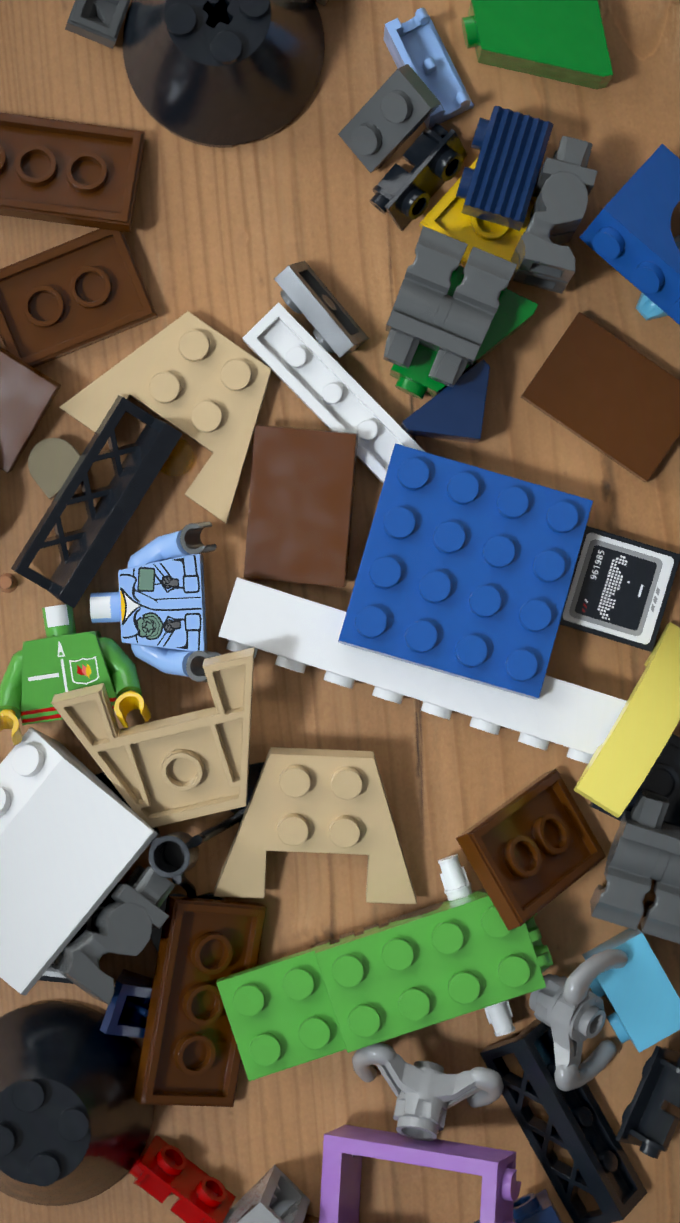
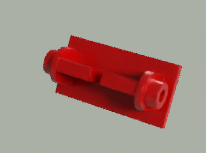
(167, 1170)

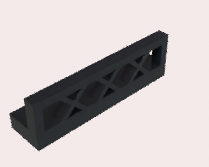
(113, 509)
(573, 1124)

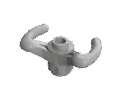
(575, 1016)
(424, 1089)

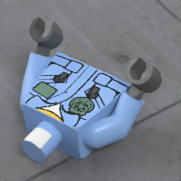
(163, 603)

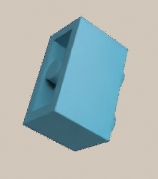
(639, 992)

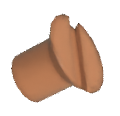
(8, 582)

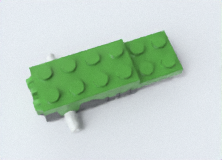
(385, 981)

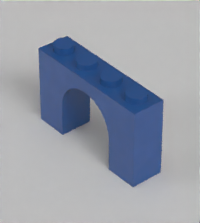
(637, 234)

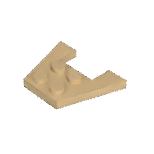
(199, 387)
(177, 763)
(318, 806)

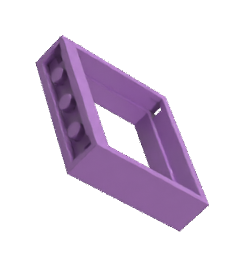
(343, 1165)

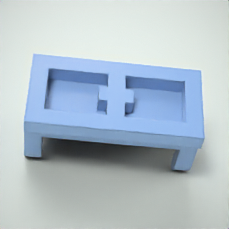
(422, 48)

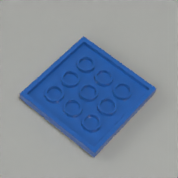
(465, 571)

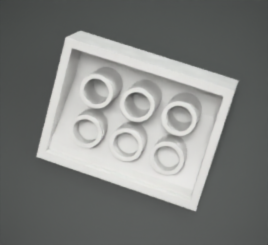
(59, 853)

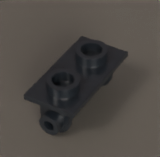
(436, 159)
(646, 1117)

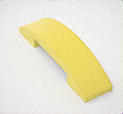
(639, 731)

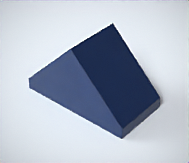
(455, 411)
(128, 1006)

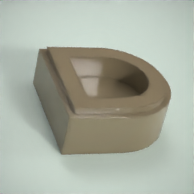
(51, 464)

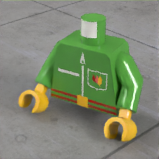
(64, 664)

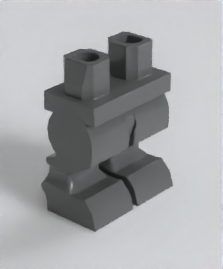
(559, 208)
(444, 322)
(641, 853)
(118, 927)

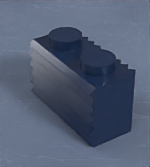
(506, 167)

